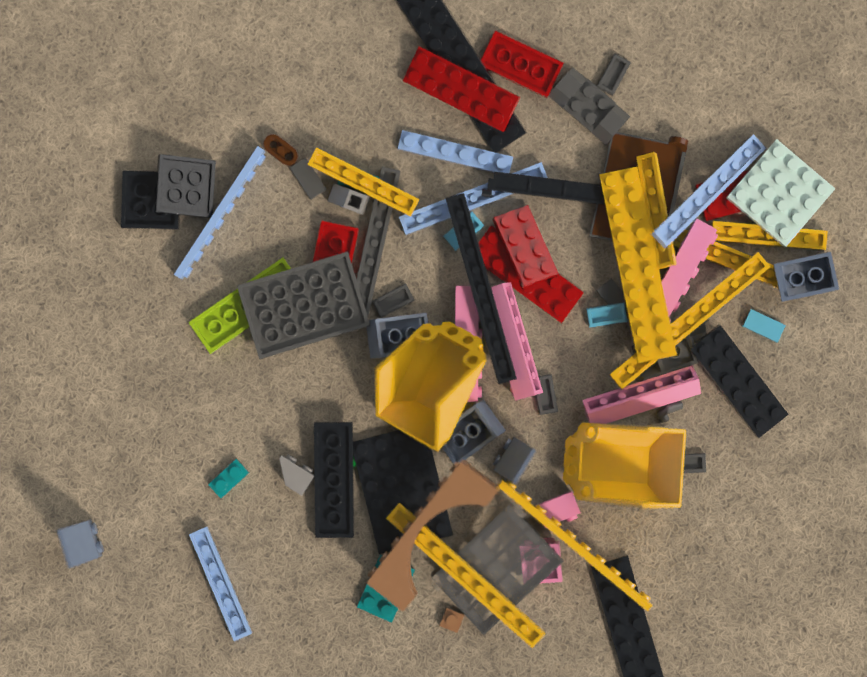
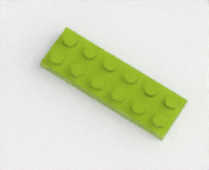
(227, 317)

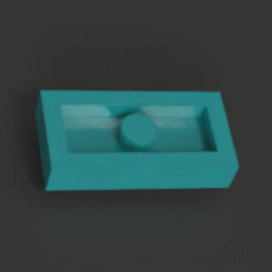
(228, 478)

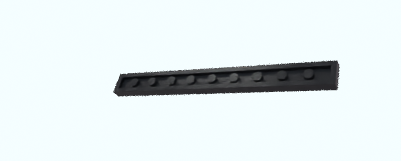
(481, 288)

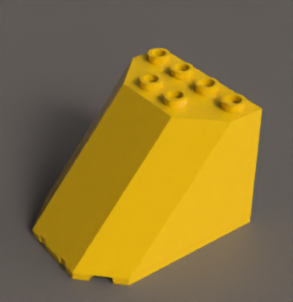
(429, 382)
(625, 465)

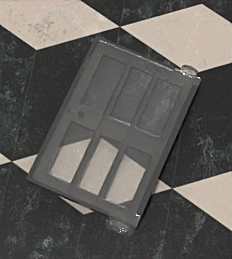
(507, 556)

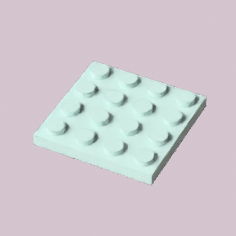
(780, 193)

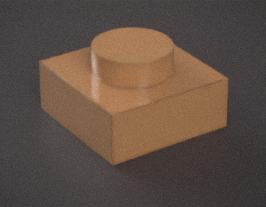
(451, 620)

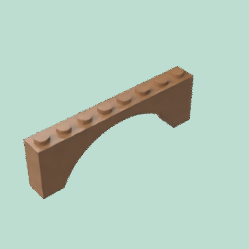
(394, 575)

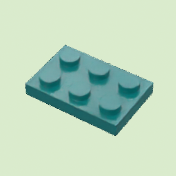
(375, 603)

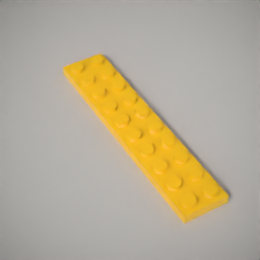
(637, 265)

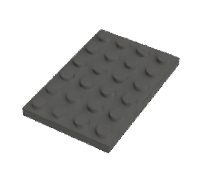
(303, 305)

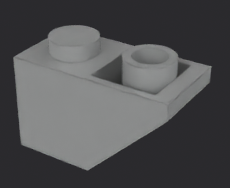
(348, 199)
(294, 475)

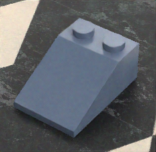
(806, 276)
(389, 333)
(472, 432)
(514, 459)
(80, 543)

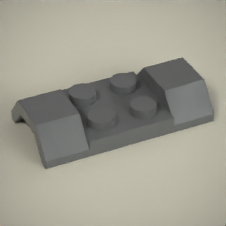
(589, 105)
(683, 358)

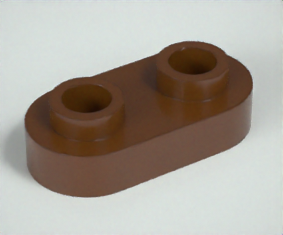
(281, 150)

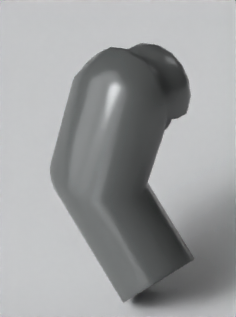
(669, 408)

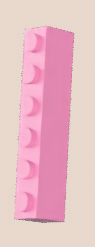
(687, 258)
(468, 319)
(527, 379)
(642, 396)

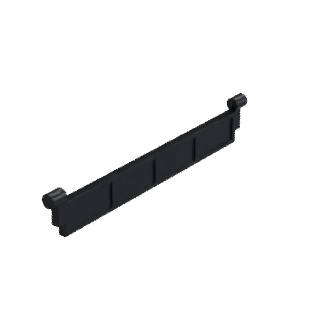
(544, 188)

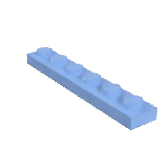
(454, 152)
(220, 583)

